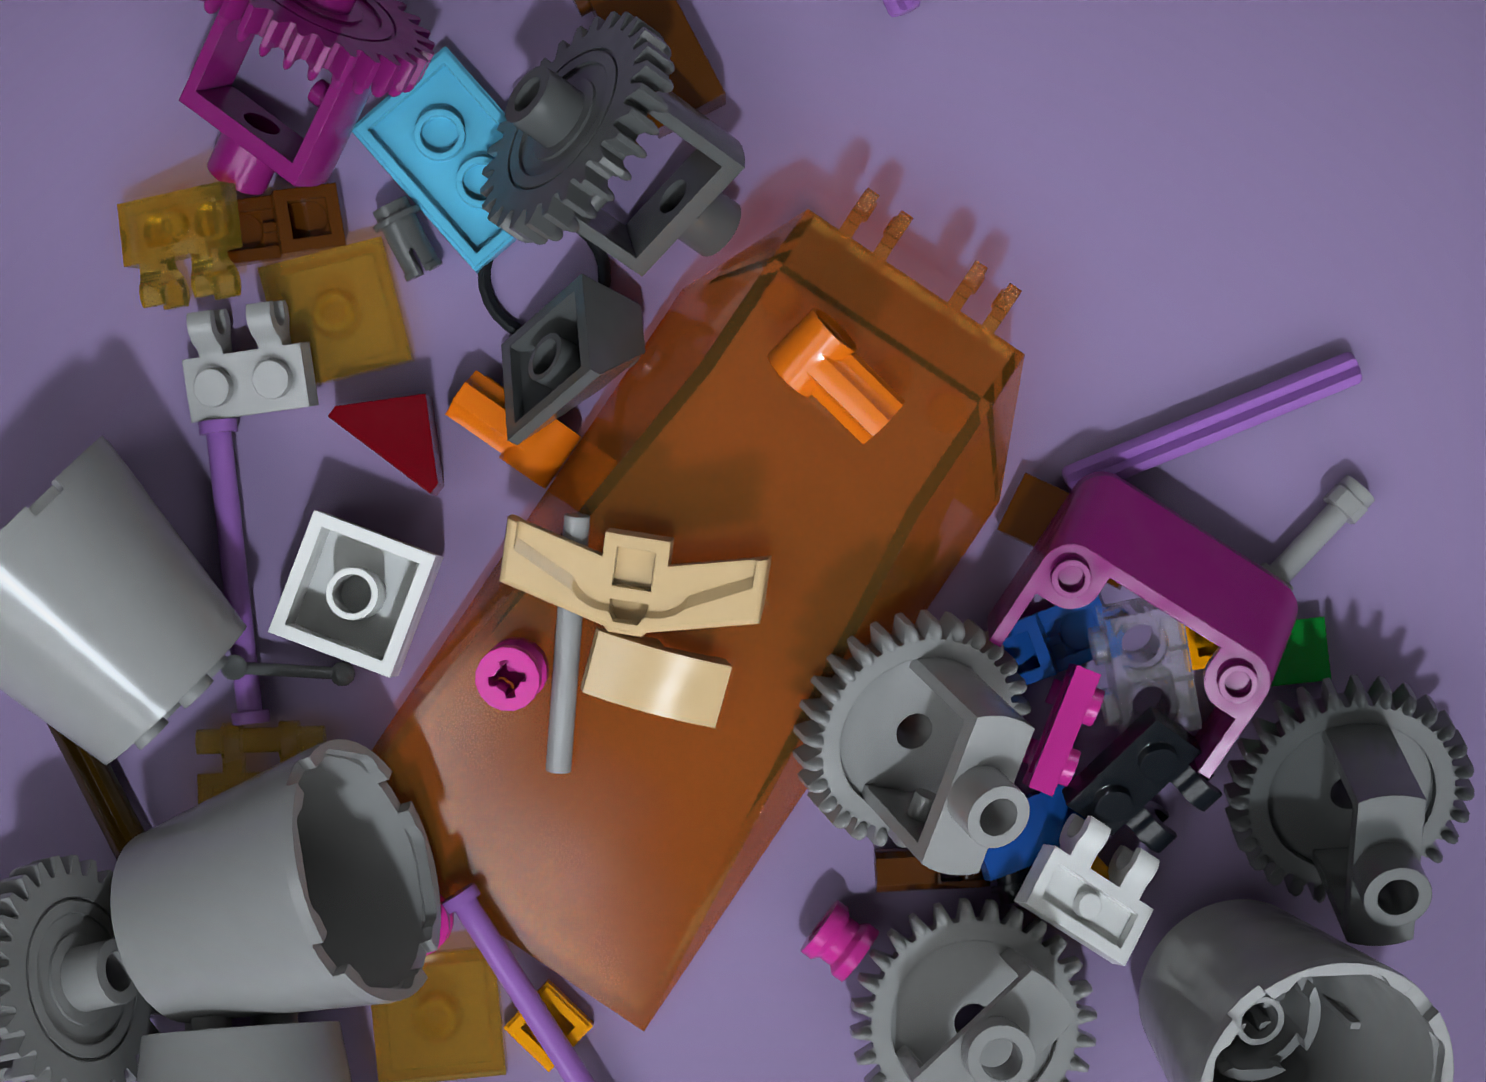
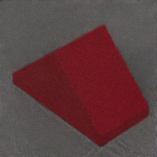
(401, 433)

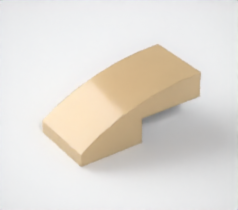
(656, 678)

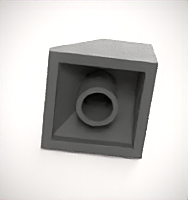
(568, 354)

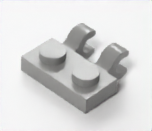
(247, 381)

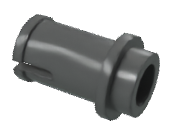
(405, 234)

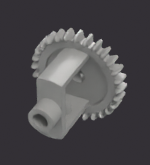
(920, 742)
(62, 979)
(1025, 992)

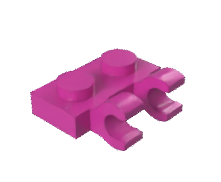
(1074, 703)

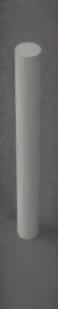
(565, 667)

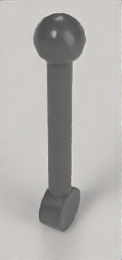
(341, 673)

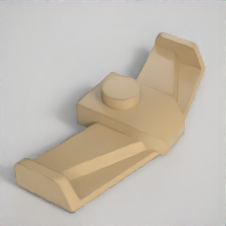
(632, 582)

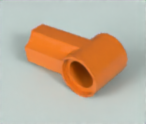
(823, 362)
(481, 410)

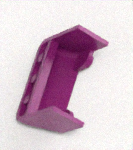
(1181, 569)

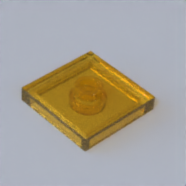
(344, 307)
(447, 1026)

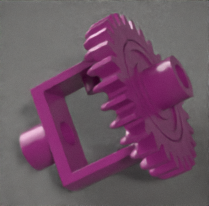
(359, 41)

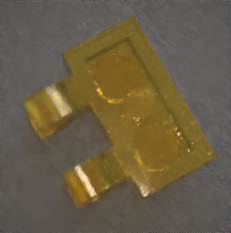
(181, 226)

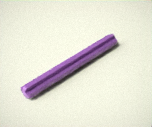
(1220, 420)

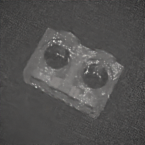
(1160, 663)

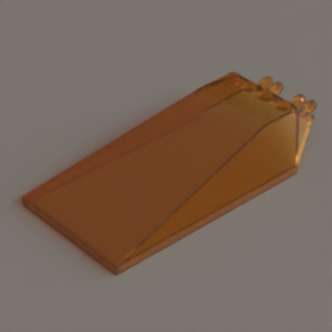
(704, 443)

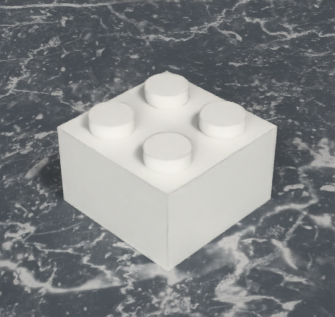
(355, 594)

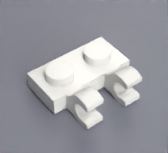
(1083, 903)

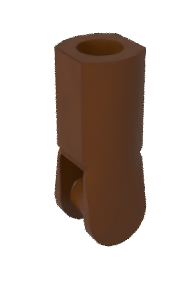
(901, 871)

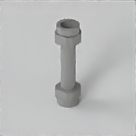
(1345, 503)

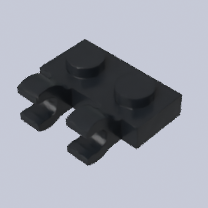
(1135, 769)

